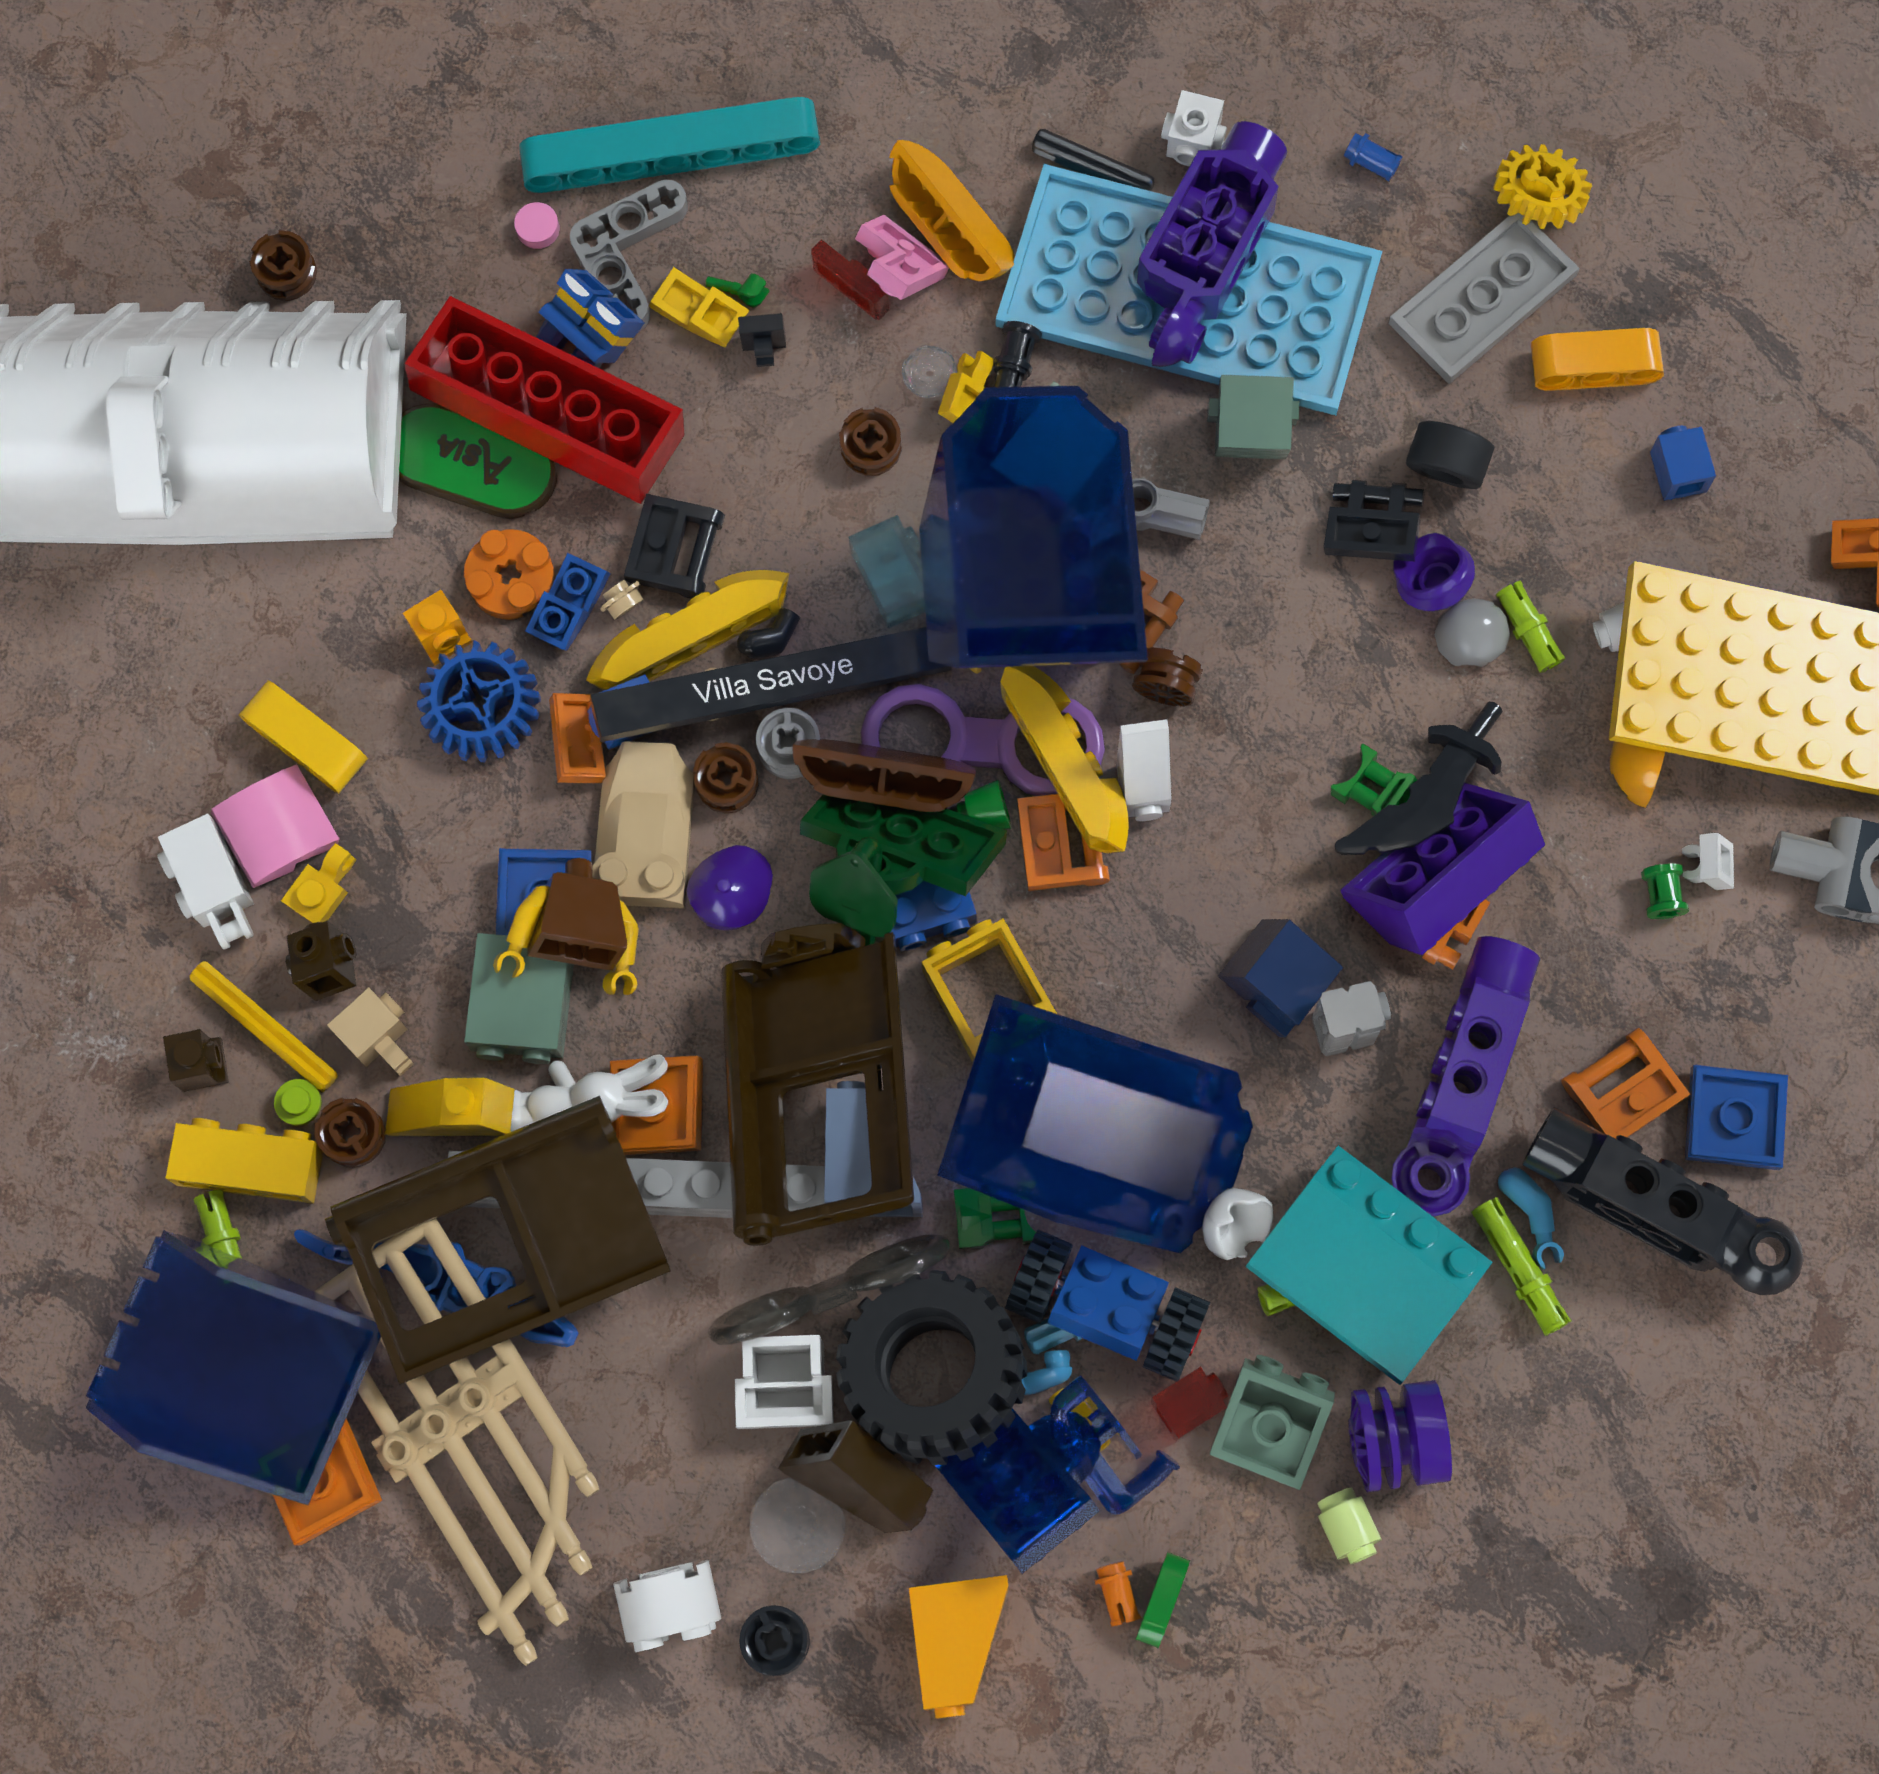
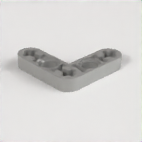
(608, 250)

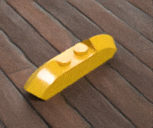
(705, 623)
(1092, 802)

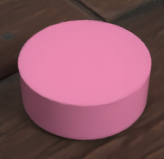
(537, 225)

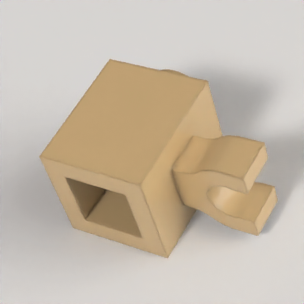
(371, 1028)

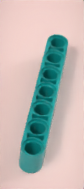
(669, 145)

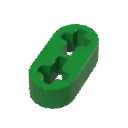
(1162, 1599)

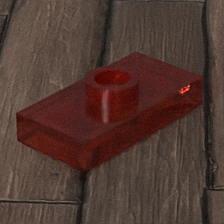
(850, 279)

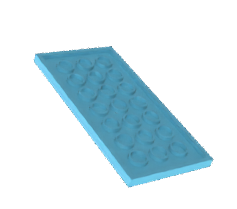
(1286, 316)

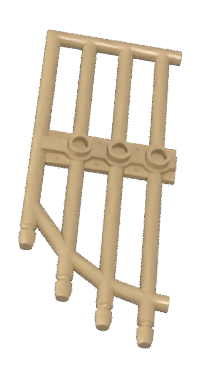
(456, 1413)

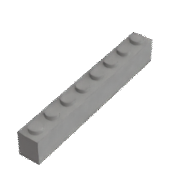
(702, 1187)

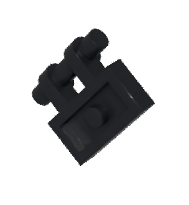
(1374, 532)

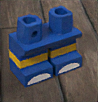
(588, 318)

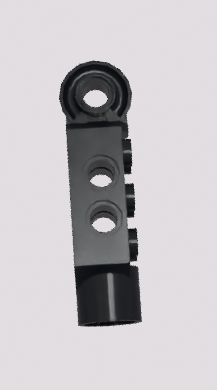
(1710, 1230)

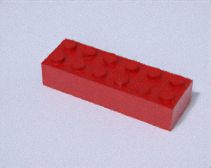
(545, 399)

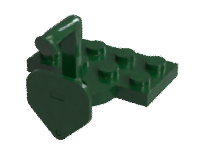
(888, 853)

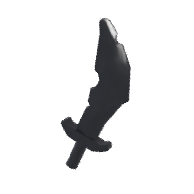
(1433, 794)

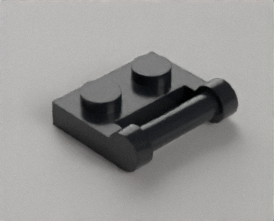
(660, 541)

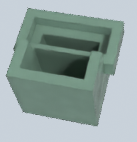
(1253, 416)

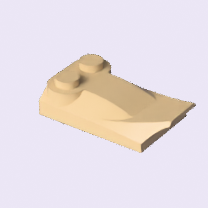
(645, 825)

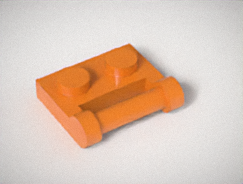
(1048, 849)
(1636, 1099)

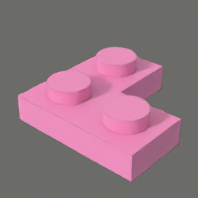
(901, 260)

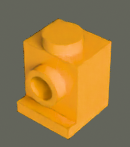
(437, 626)

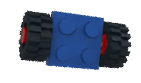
(1107, 1303)

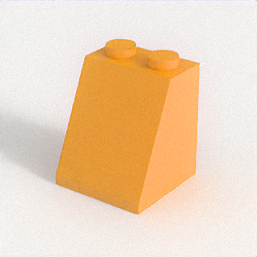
(954, 1638)

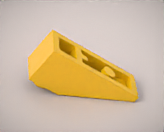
(450, 1108)

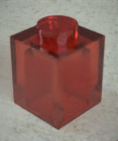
(1190, 1403)

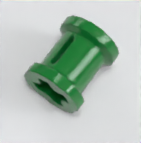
(1664, 891)

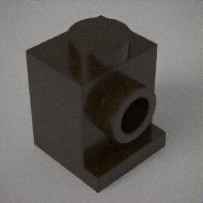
(195, 1060)

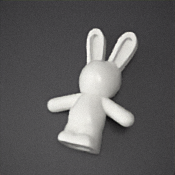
(613, 1089)

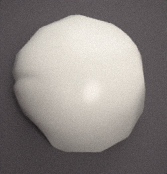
(1236, 1220)

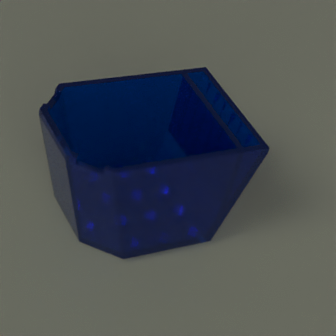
(1032, 535)

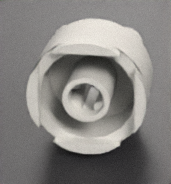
(668, 1604)

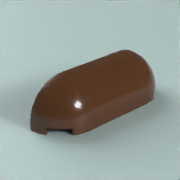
(882, 774)

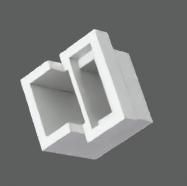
(783, 1384)

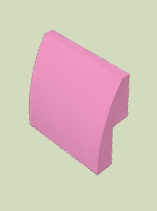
(274, 825)

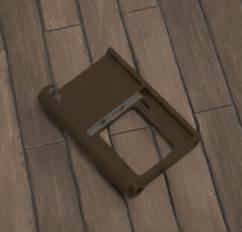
(802, 1030)
(566, 1210)

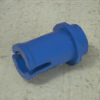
(1372, 156)

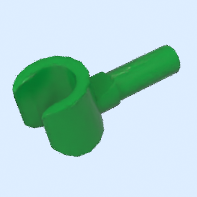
(751, 292)

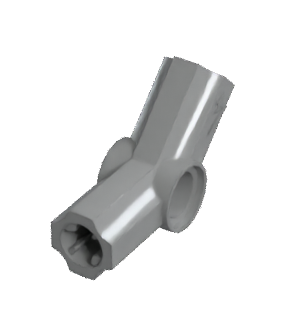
(1170, 510)

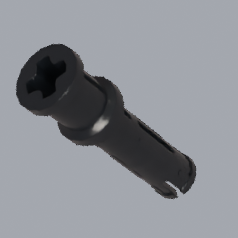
(1013, 364)

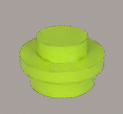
(297, 1102)

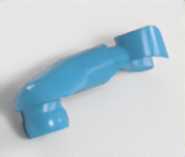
(1537, 1205)
(1055, 1373)

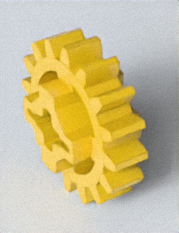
(1542, 186)

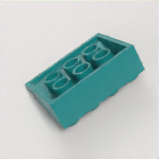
(1369, 1265)

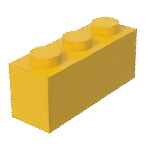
(245, 1161)

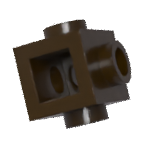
(321, 960)

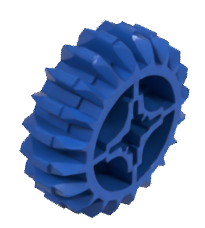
(495, 694)

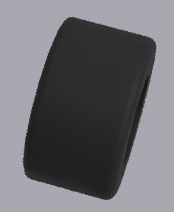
(1450, 454)

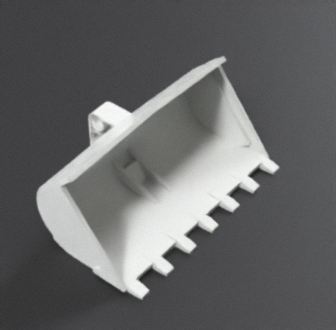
(200, 424)

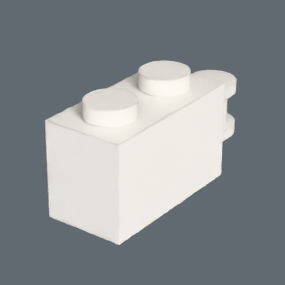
(207, 878)

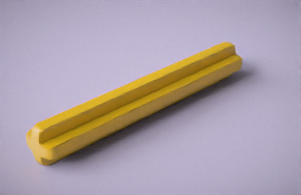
(263, 1026)

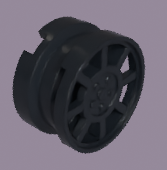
(774, 1640)

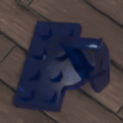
(1031, 1477)

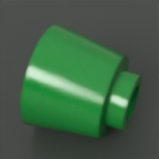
(987, 805)

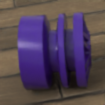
(1400, 1436)

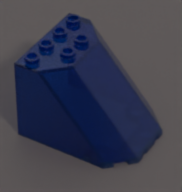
(1096, 1127)

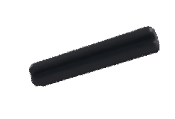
(1088, 161)

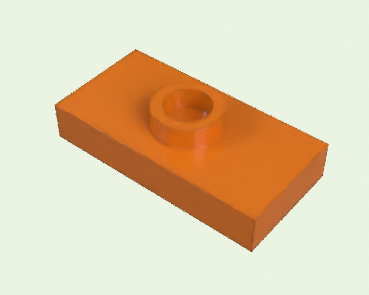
(576, 746)

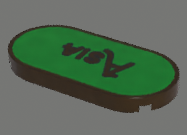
(471, 464)

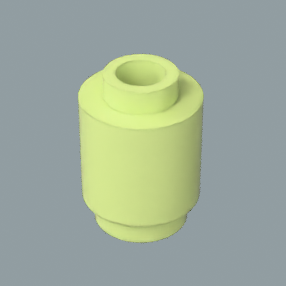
(1348, 1526)

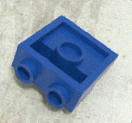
(930, 912)

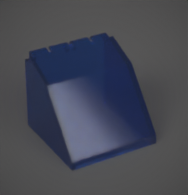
(232, 1369)

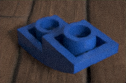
(568, 603)

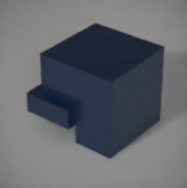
(1280, 974)

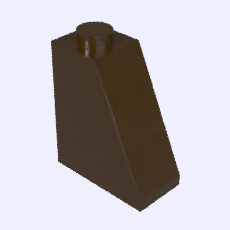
(857, 1475)

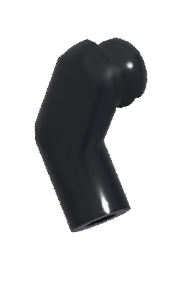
(769, 641)

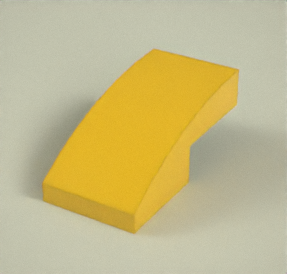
(697, 309)

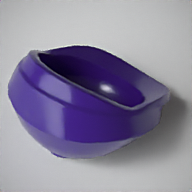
(1438, 575)
(730, 887)

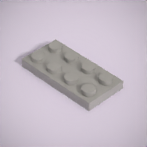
(1483, 296)

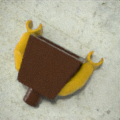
(577, 924)

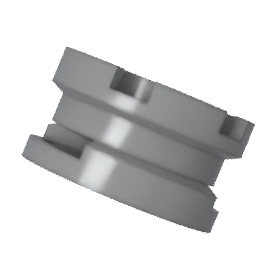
(776, 740)

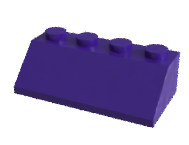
(1429, 888)

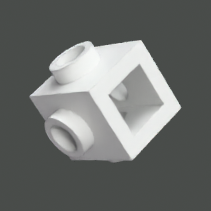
(1194, 127)

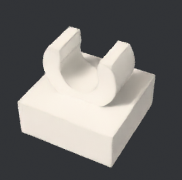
(1715, 864)

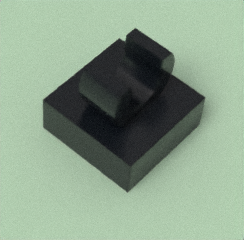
(762, 335)

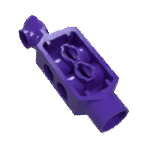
(1208, 237)
(1454, 1122)

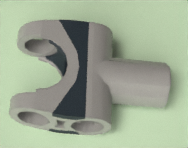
(1838, 865)

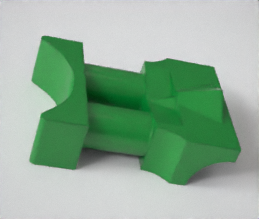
(1395, 785)
(976, 1224)

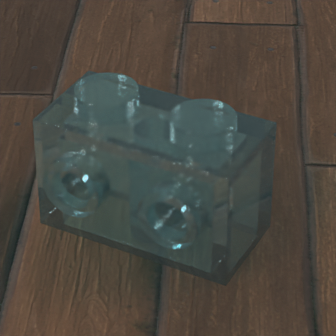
(891, 569)

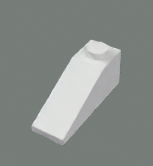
(1145, 769)

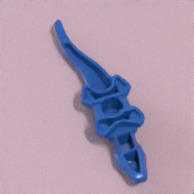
(442, 1289)

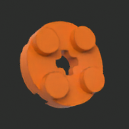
(497, 551)

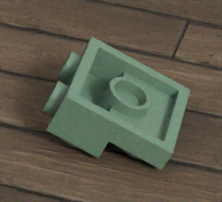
(1273, 1421)

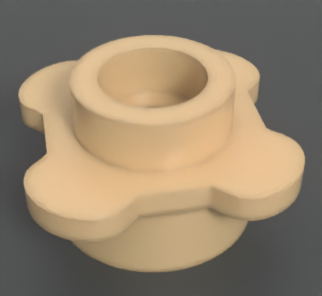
(621, 599)

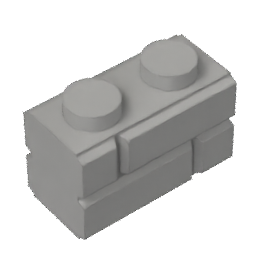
(1350, 1018)

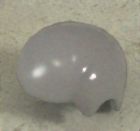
(1472, 633)

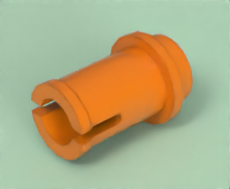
(1117, 1592)

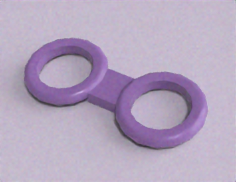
(979, 740)

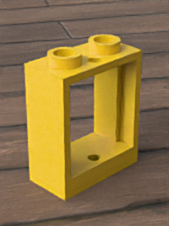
(980, 939)

